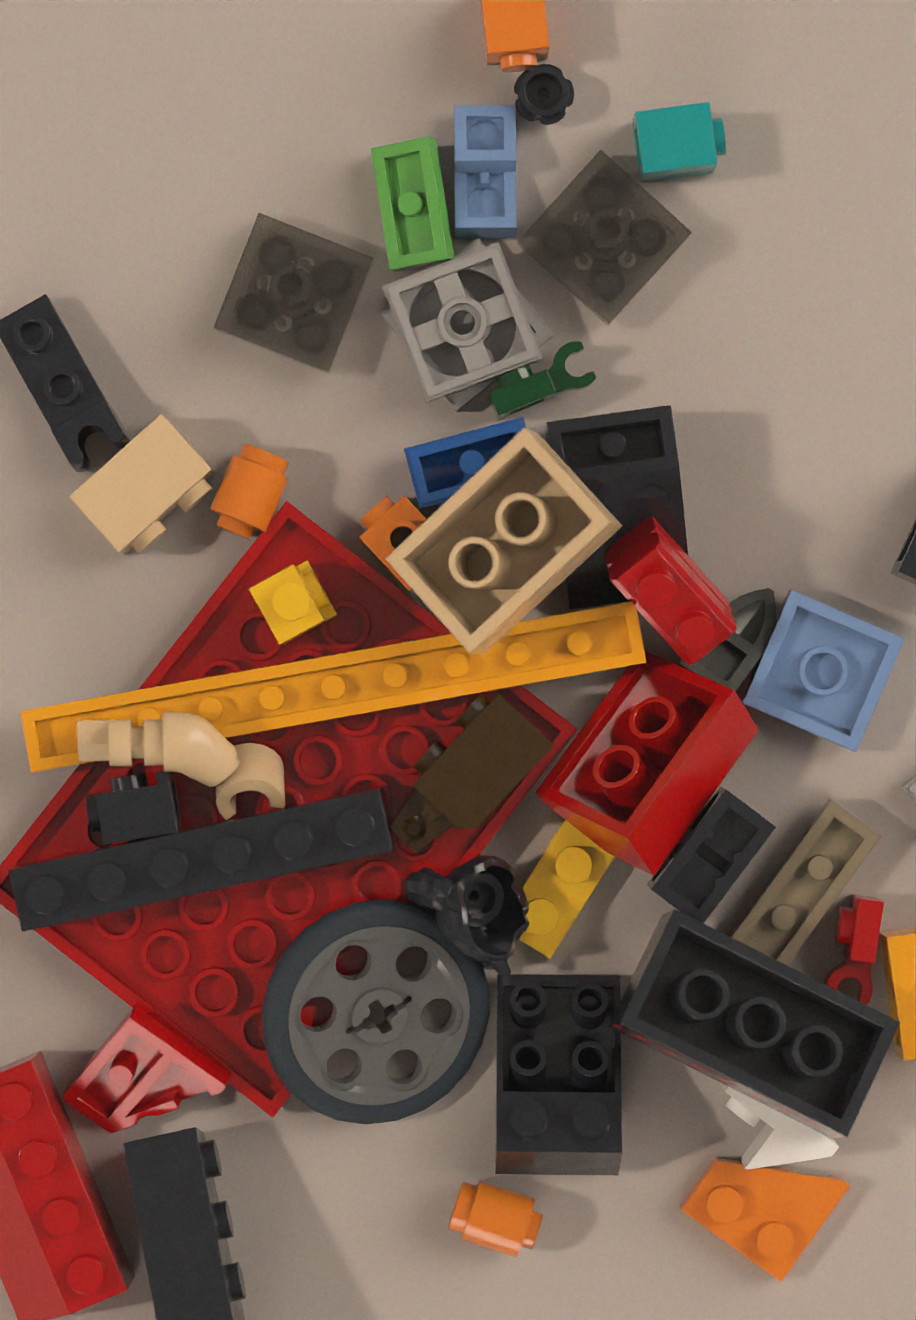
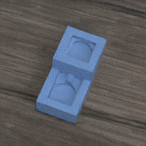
(485, 171)

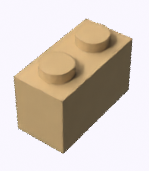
(144, 486)

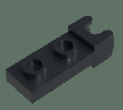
(59, 380)

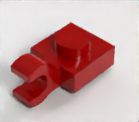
(859, 932)

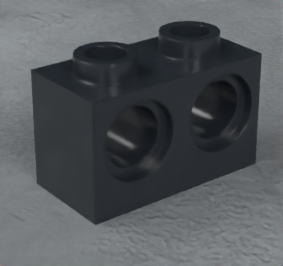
(711, 855)

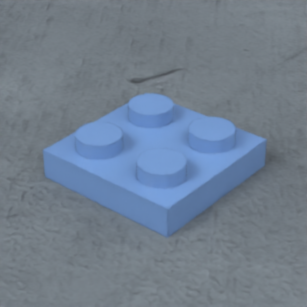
(822, 670)

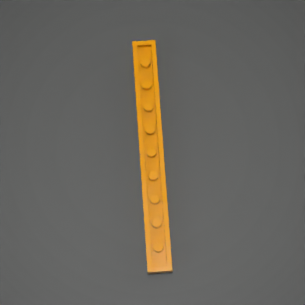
(354, 681)

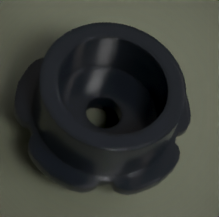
(548, 78)

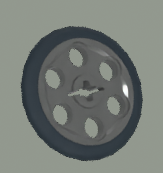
(309, 971)

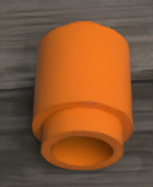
(250, 491)
(495, 1218)

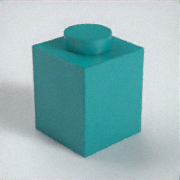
(677, 141)

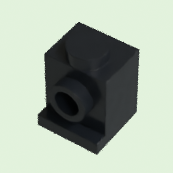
(135, 808)

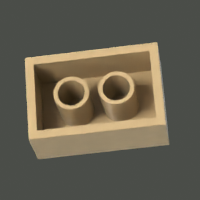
(503, 542)

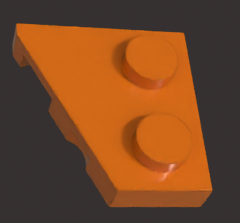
(763, 1210)

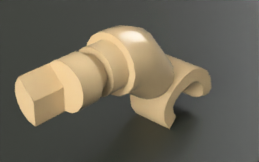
(190, 747)

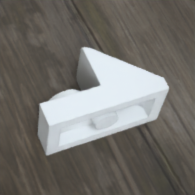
(781, 1139)

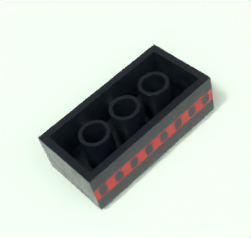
(754, 1024)

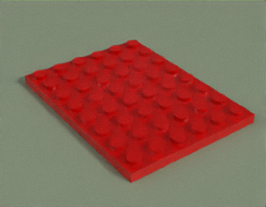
(209, 955)

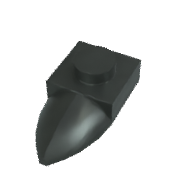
(738, 655)

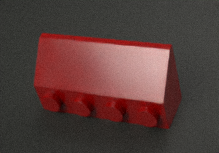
(53, 1222)

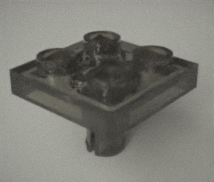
(605, 236)
(293, 292)

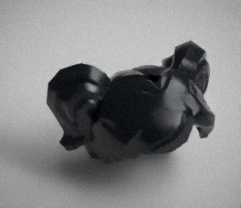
(487, 921)

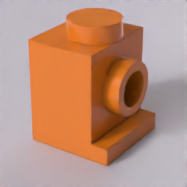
(381, 523)

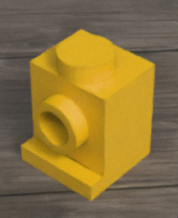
(293, 602)

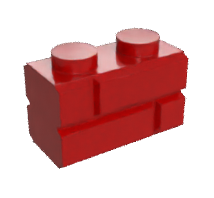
(670, 591)

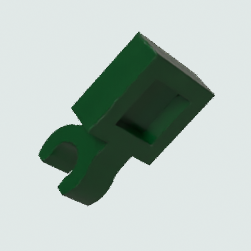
(524, 389)

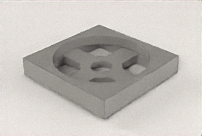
(485, 261)

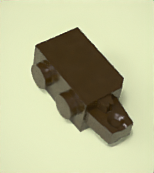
(472, 773)

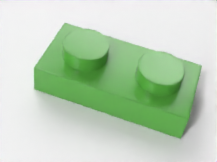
(412, 204)

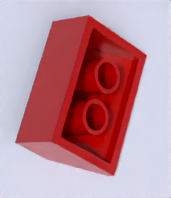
(648, 760)

